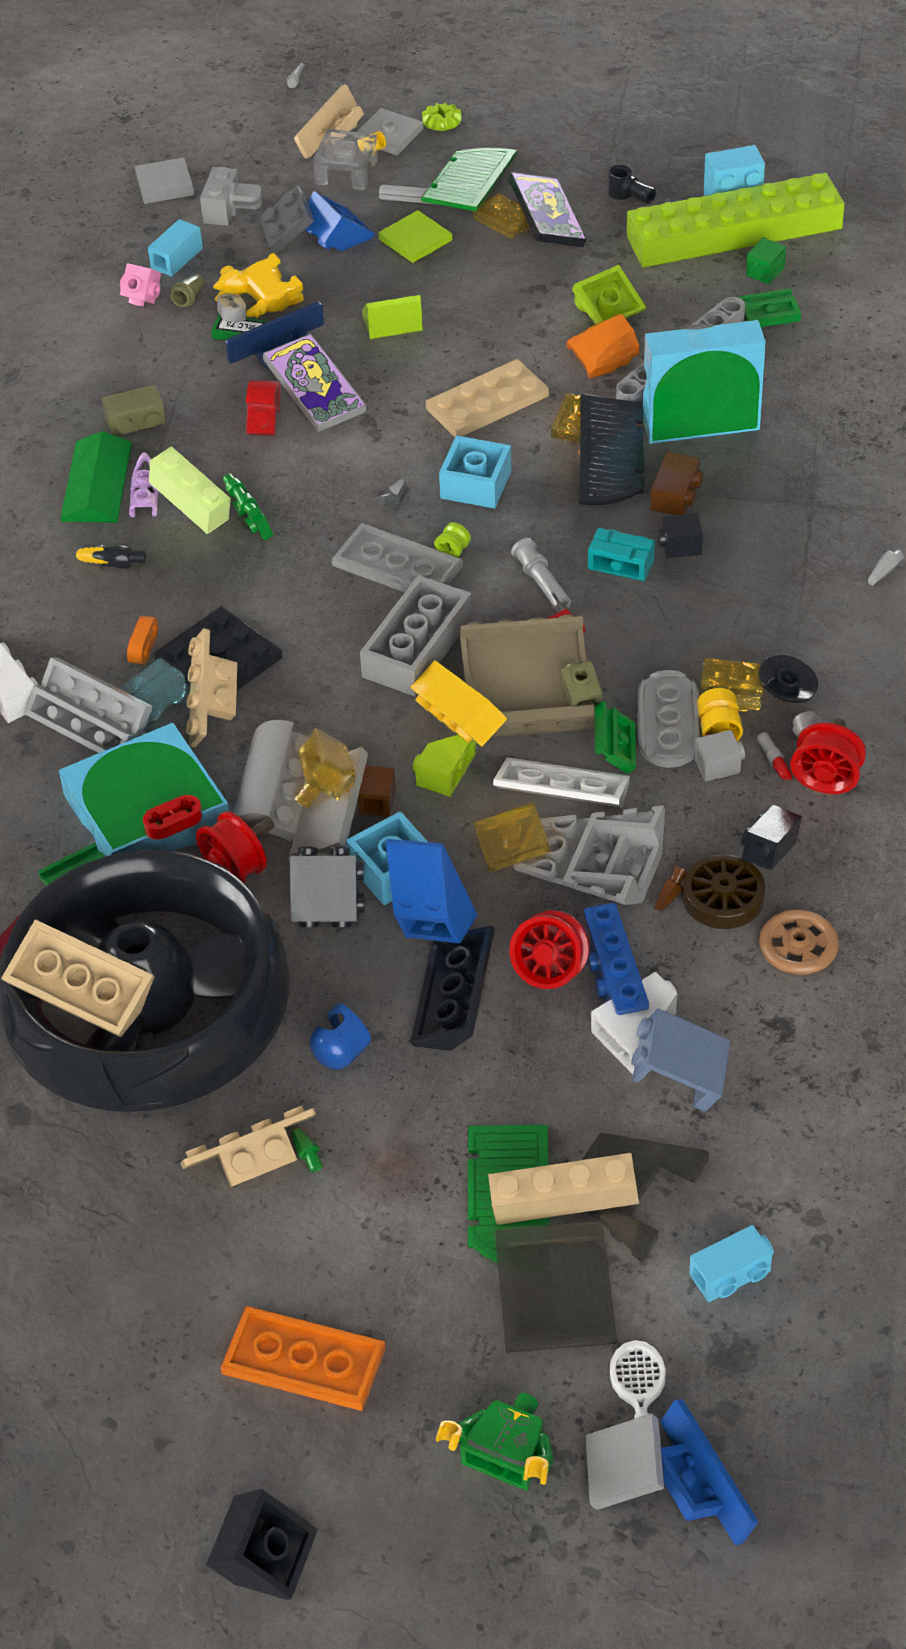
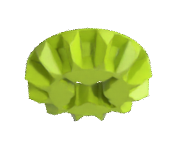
(434, 120)

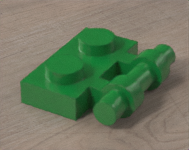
(246, 505)

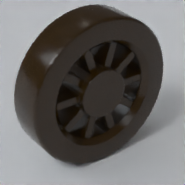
(723, 883)

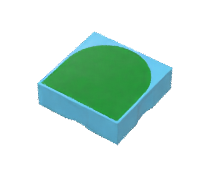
(703, 381)
(126, 781)

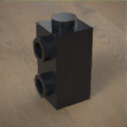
(770, 837)

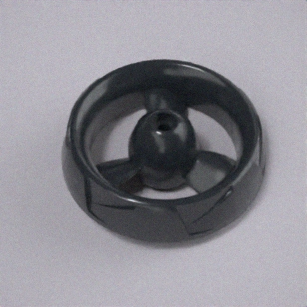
(240, 964)

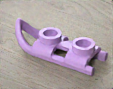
(142, 496)

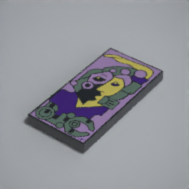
(547, 209)

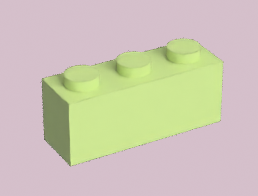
(189, 490)

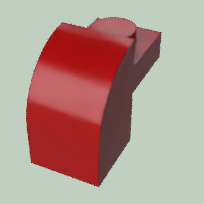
(262, 407)

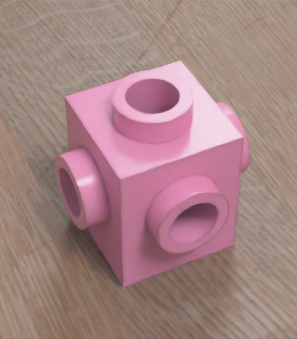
(140, 284)

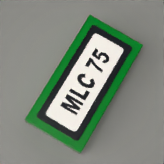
(224, 329)

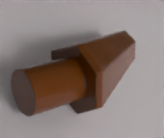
(670, 888)

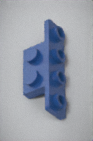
(614, 961)
(699, 1477)

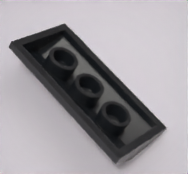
(452, 991)

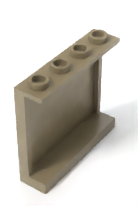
(521, 669)

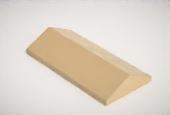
(79, 978)

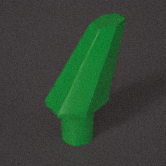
(307, 1150)

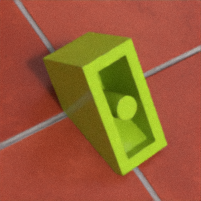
(443, 764)

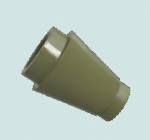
(185, 291)

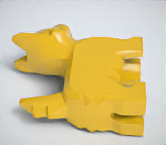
(264, 284)

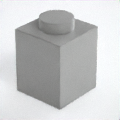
(718, 755)

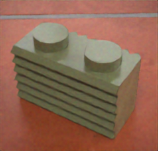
(133, 410)

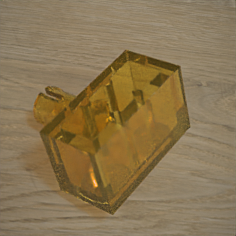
(325, 768)

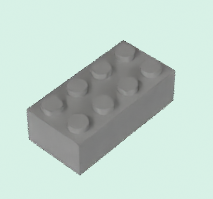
(415, 633)

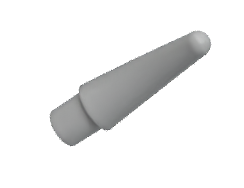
(293, 78)

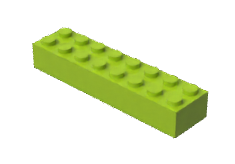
(734, 219)

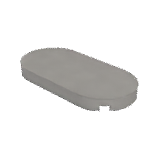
(668, 718)

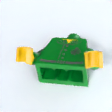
(503, 1442)

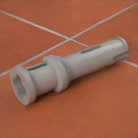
(536, 566)

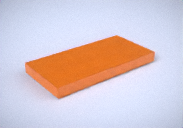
(303, 1358)

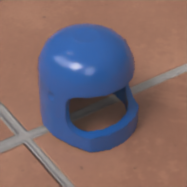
(344, 1043)

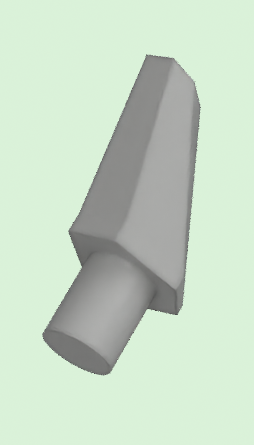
(885, 565)

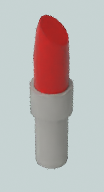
(774, 756)

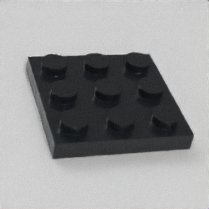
(228, 640)

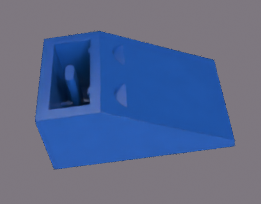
(428, 892)

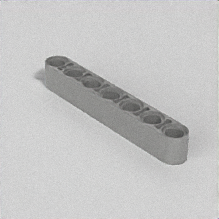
(727, 311)

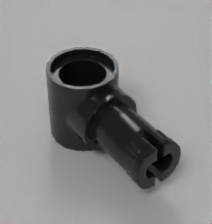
(625, 185)

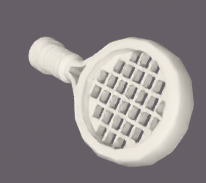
(627, 1394)

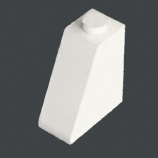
(619, 1031)

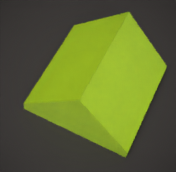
(393, 316)

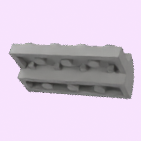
(86, 707)
(272, 779)

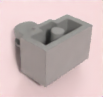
(225, 195)

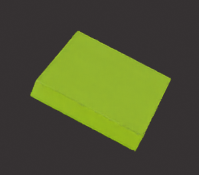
(415, 236)

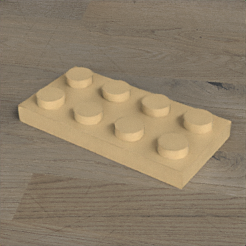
(487, 398)

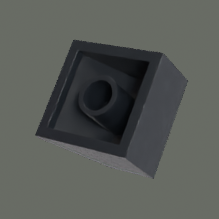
(262, 1545)

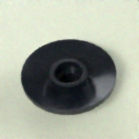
(788, 678)

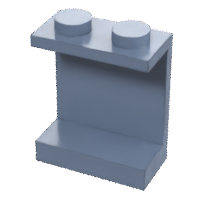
(683, 1054)

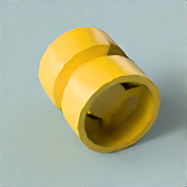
(719, 712)

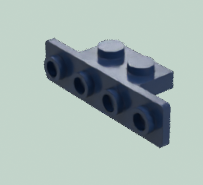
(274, 333)

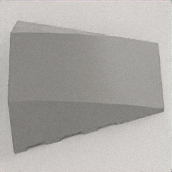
(602, 853)

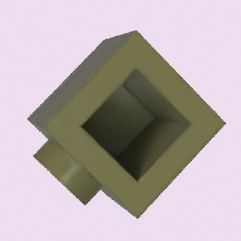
(581, 684)

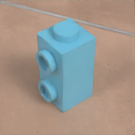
(175, 247)
(731, 1263)

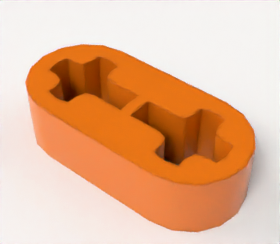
(142, 640)

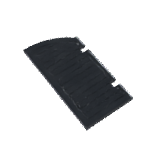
(610, 450)

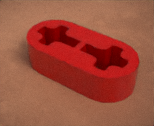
(172, 817)

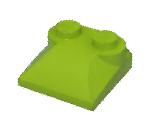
(607, 295)

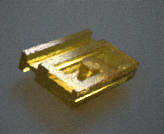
(502, 216)

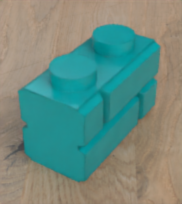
(621, 554)

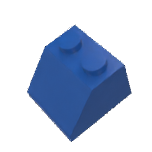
(336, 224)

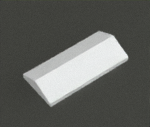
(562, 782)

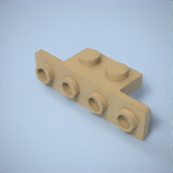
(337, 113)
(211, 690)
(253, 1153)

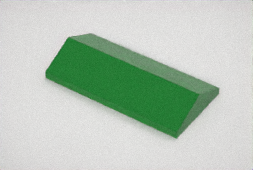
(97, 479)

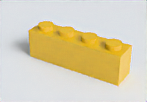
(457, 704)

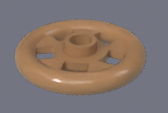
(804, 919)

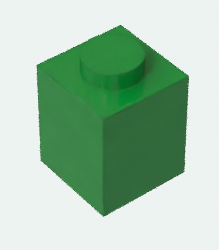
(766, 261)

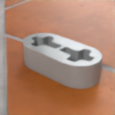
(231, 307)

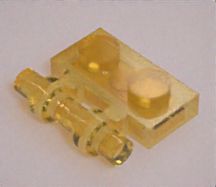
(736, 677)

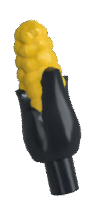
(111, 556)

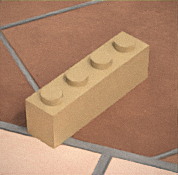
(563, 1189)

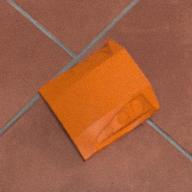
(605, 346)

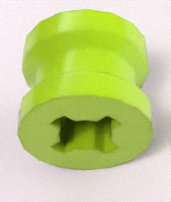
(453, 539)

